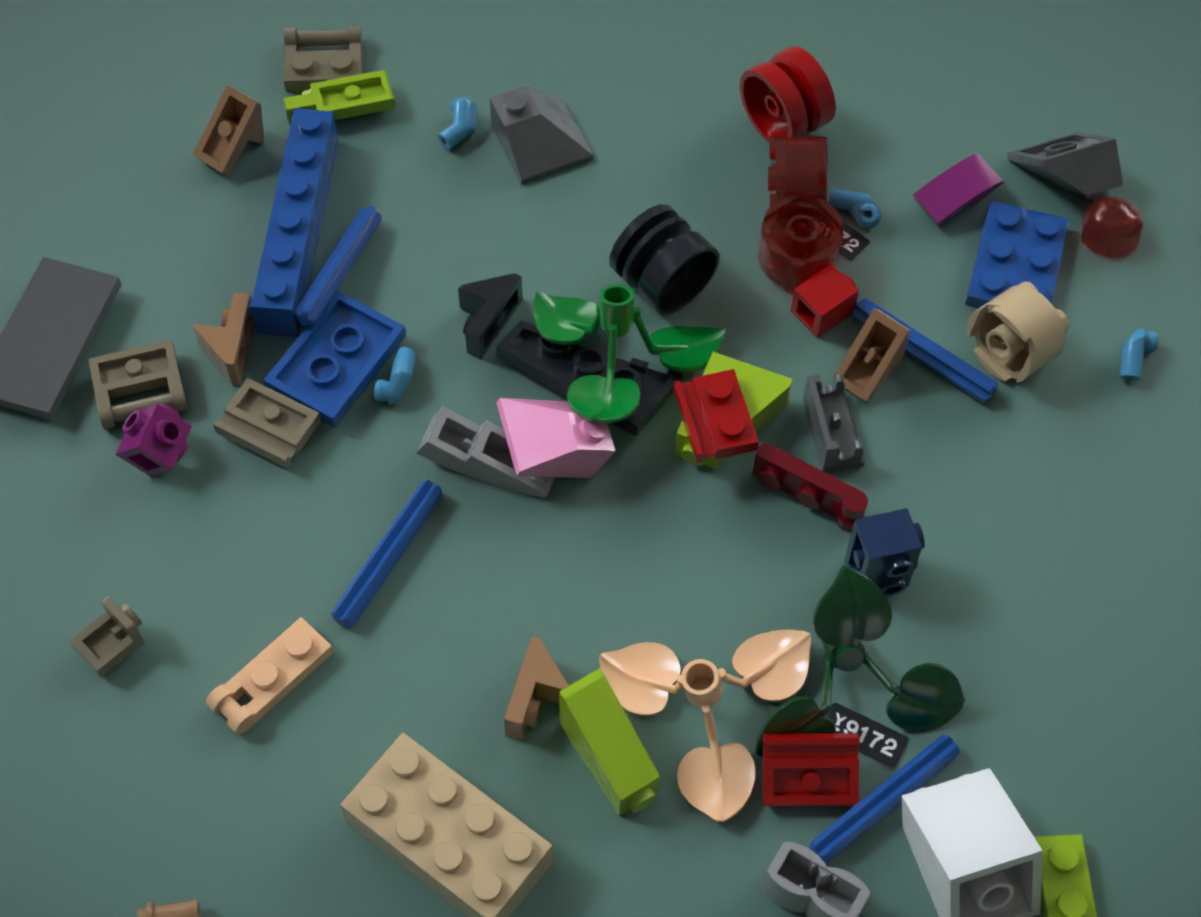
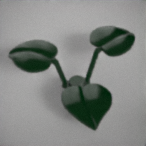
(844, 616)

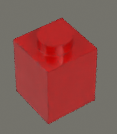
(824, 300)

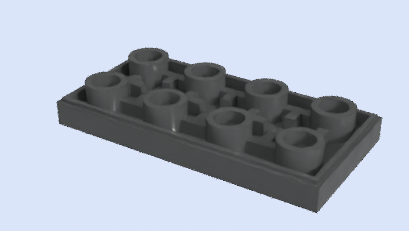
(51, 334)

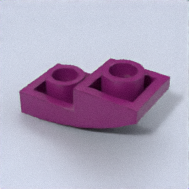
(956, 188)

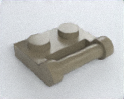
(315, 66)
(135, 372)

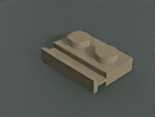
(267, 422)

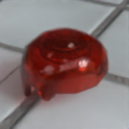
(1111, 226)

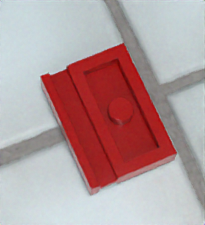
(715, 416)
(810, 769)

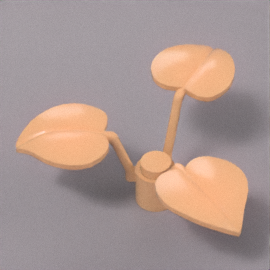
(712, 778)

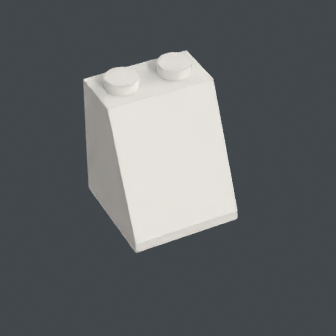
(973, 848)

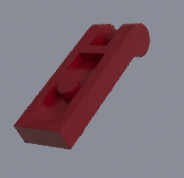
(809, 485)

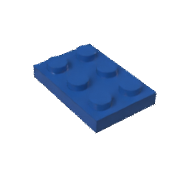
(1015, 249)
(336, 357)

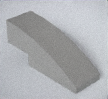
(477, 453)

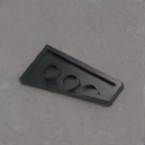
(562, 364)

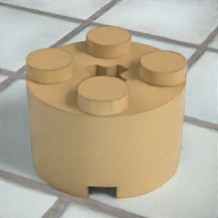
(1017, 332)

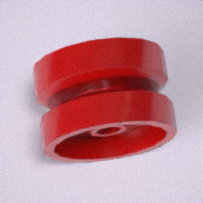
(787, 94)

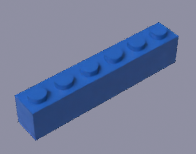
(295, 222)

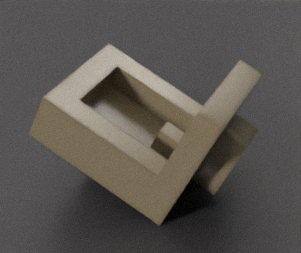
(109, 637)

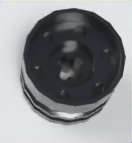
(664, 259)

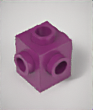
(154, 439)

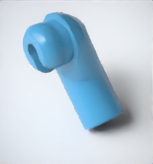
(463, 123)
(858, 204)
(1133, 350)
(401, 373)

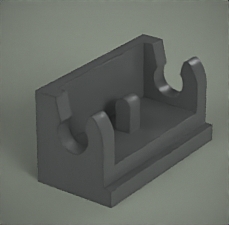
(832, 425)

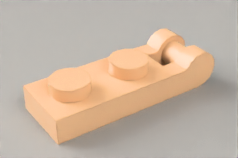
(270, 676)

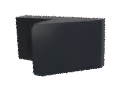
(490, 307)

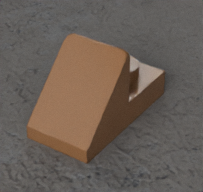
(228, 130)
(229, 344)
(536, 682)

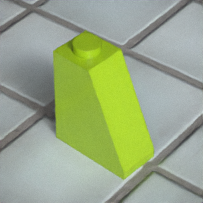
(763, 393)
(608, 743)

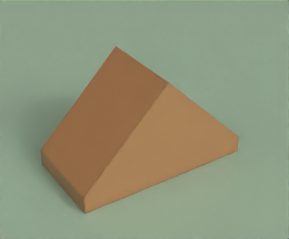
(874, 355)

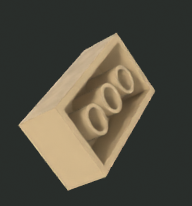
(447, 832)

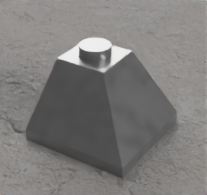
(537, 133)
(1075, 163)

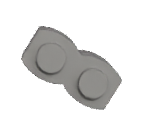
(805, 884)

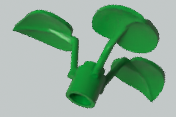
(610, 399)

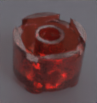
(798, 167)
(799, 240)

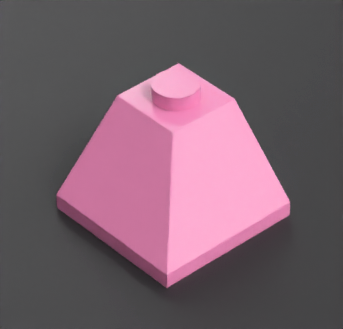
(553, 439)

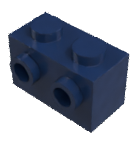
(886, 549)

